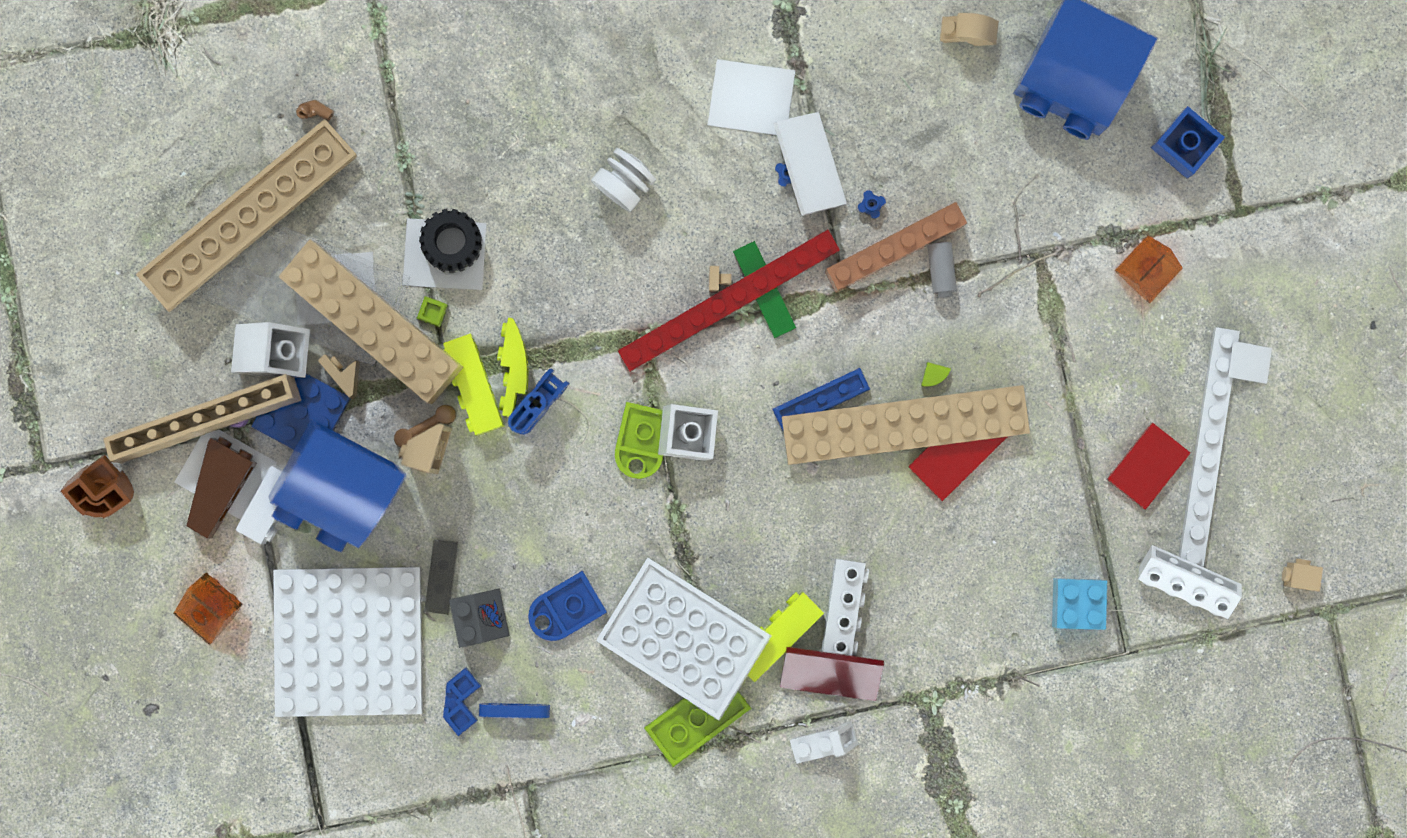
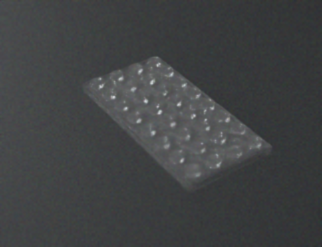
(254, 289)

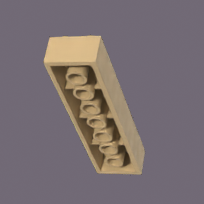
(371, 321)

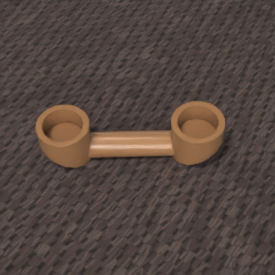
(444, 414)

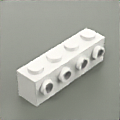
(1190, 582)
(843, 607)

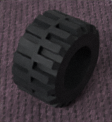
(443, 221)

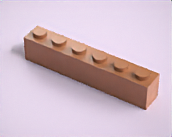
(895, 247)

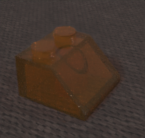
(207, 608)

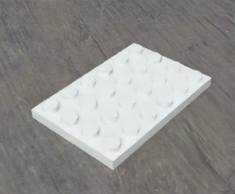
(683, 638)

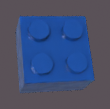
(1187, 142)

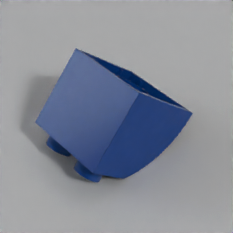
(1083, 68)
(334, 487)

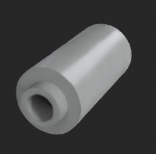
(942, 269)

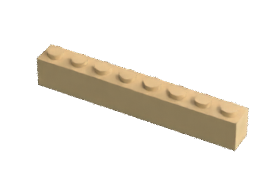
(202, 419)

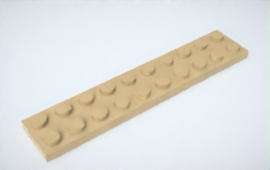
(246, 215)
(905, 425)

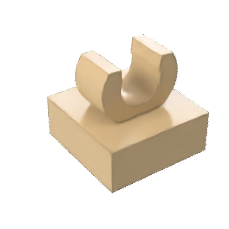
(717, 279)

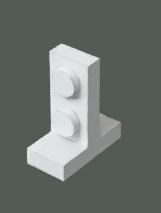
(824, 743)

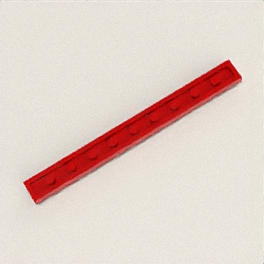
(728, 300)

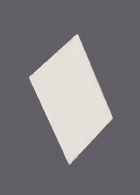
(1250, 362)

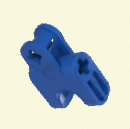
(527, 416)

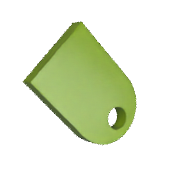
(639, 440)

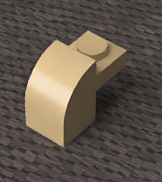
(970, 28)

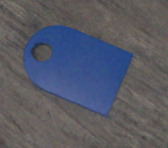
(567, 608)

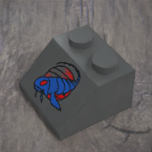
(479, 617)

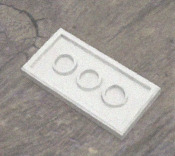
(810, 163)

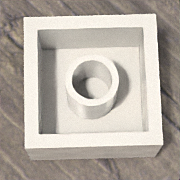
(688, 432)

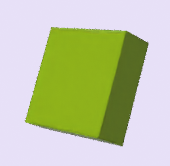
(432, 311)

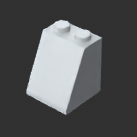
(270, 350)

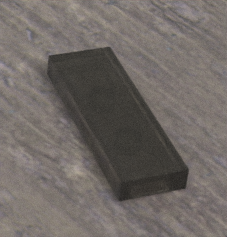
(441, 576)

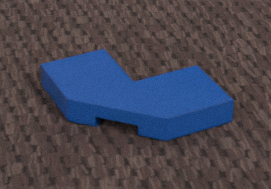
(455, 710)

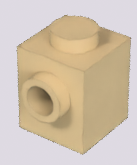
(1302, 575)

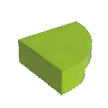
(934, 374)

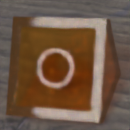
(1149, 268)

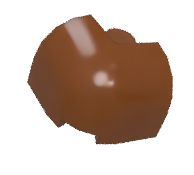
(98, 489)

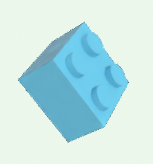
(1079, 604)

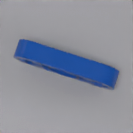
(514, 710)

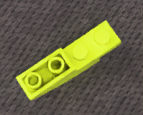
(513, 356)

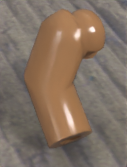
(314, 108)

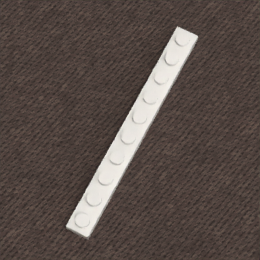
(1208, 448)

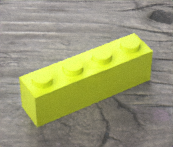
(474, 386)
(786, 629)

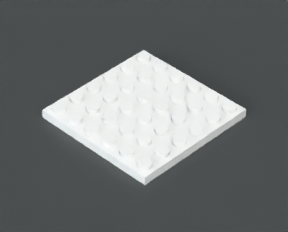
(348, 641)

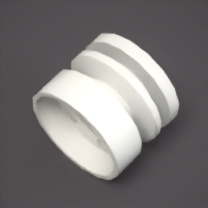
(623, 179)

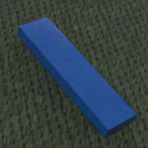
(825, 396)

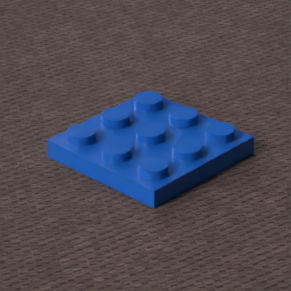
(317, 403)

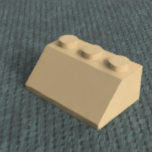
(426, 449)

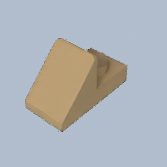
(345, 379)

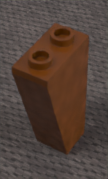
(218, 485)

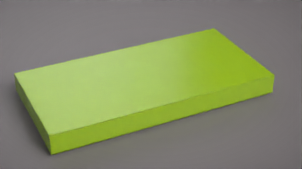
(688, 727)

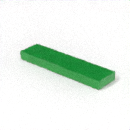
(771, 303)

